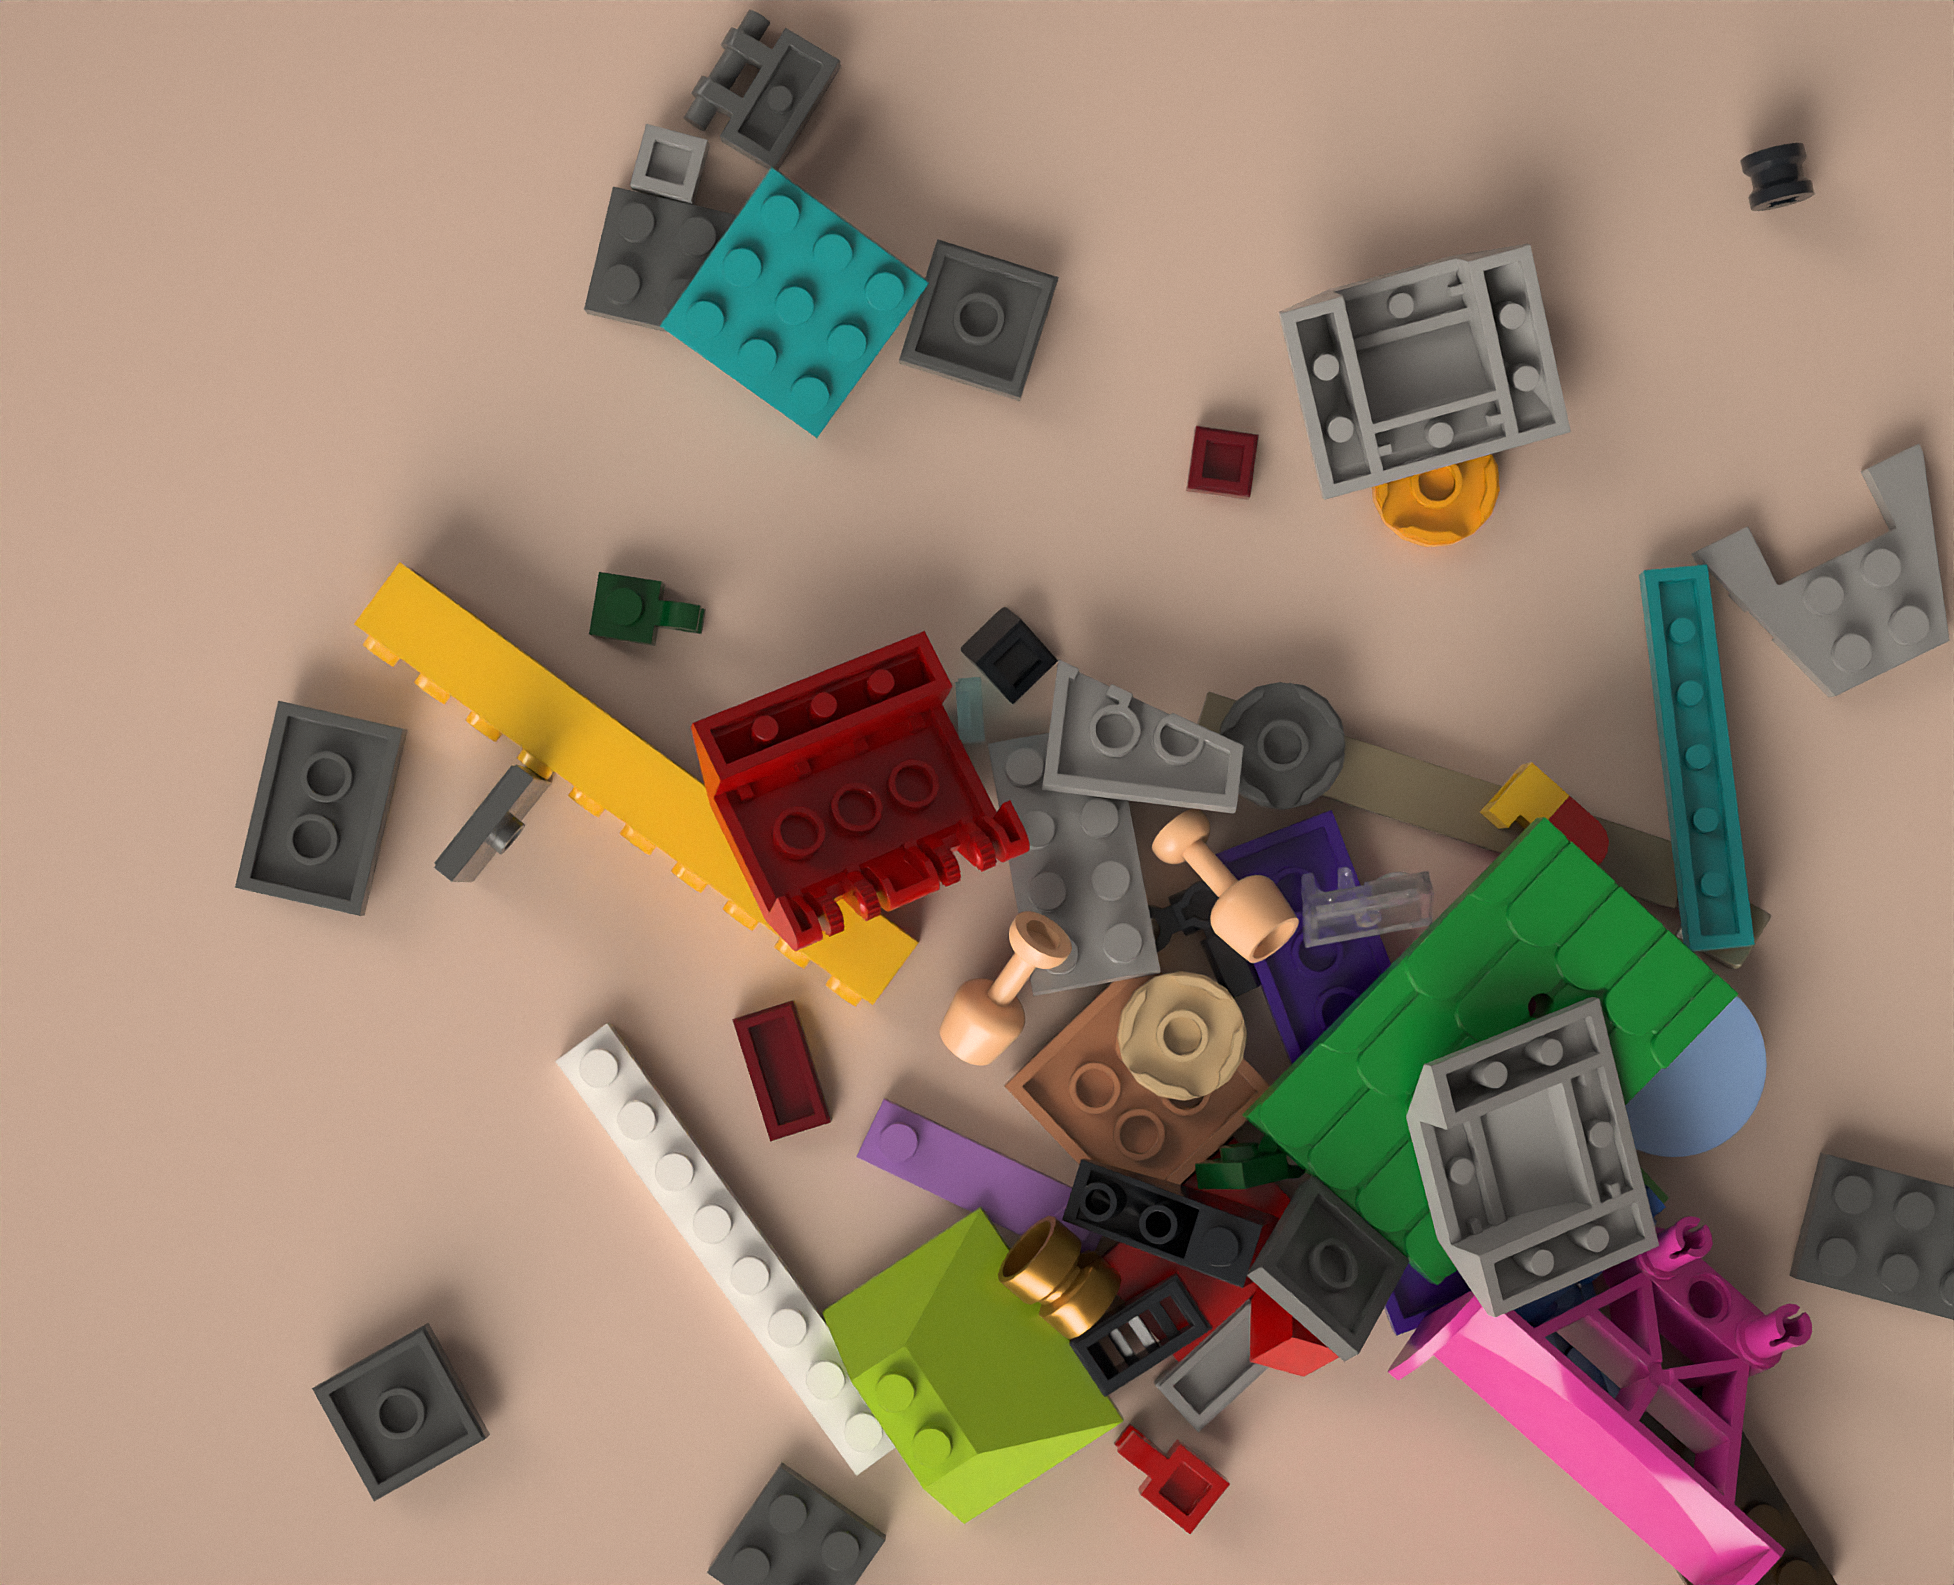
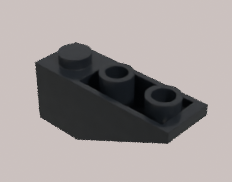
(1169, 1220)

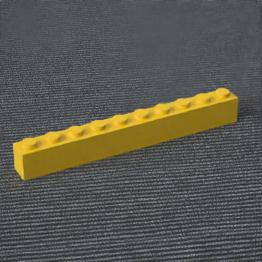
(604, 764)

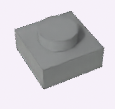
(669, 164)

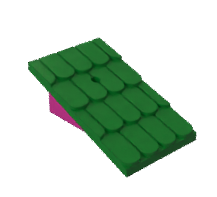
(1510, 949)

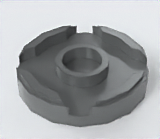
(1289, 744)

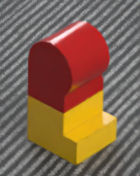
(1535, 795)

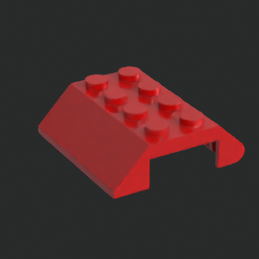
(850, 792)

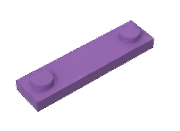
(966, 1171)

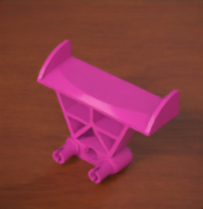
(1599, 1439)

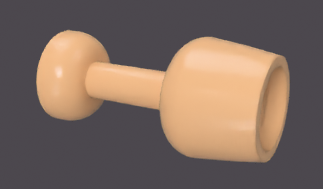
(1249, 912)
(986, 1012)

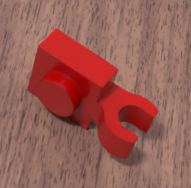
(1177, 1481)

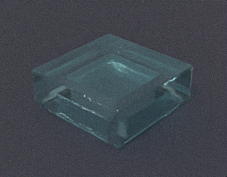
(970, 711)

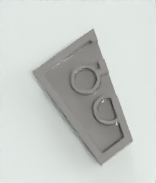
(1128, 750)

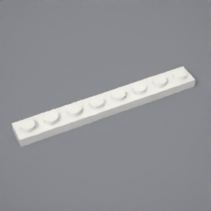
(724, 1239)

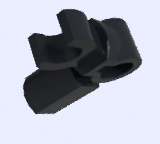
(1191, 912)

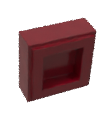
(1222, 462)

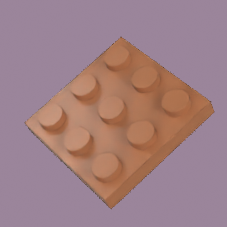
(1104, 1115)

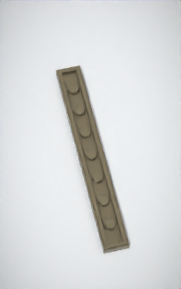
(1452, 804)

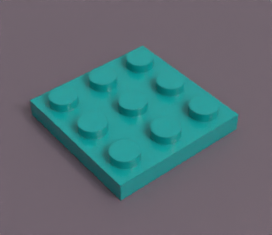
(794, 302)

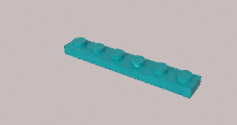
(1696, 758)

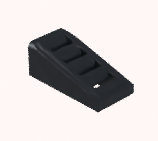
(1098, 1363)

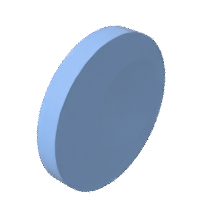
(1704, 1091)

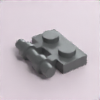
(778, 100)

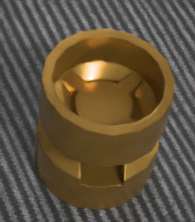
(1051, 1270)

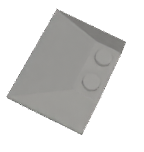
(1424, 368)
(1531, 1159)

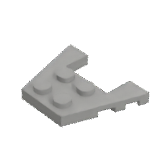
(1860, 607)

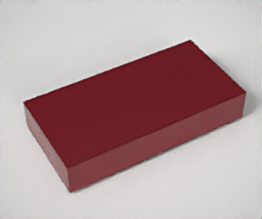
(782, 1070)

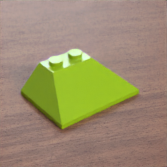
(966, 1370)

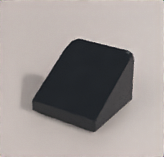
(1008, 654)

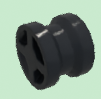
(1777, 177)

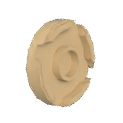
(1181, 1035)

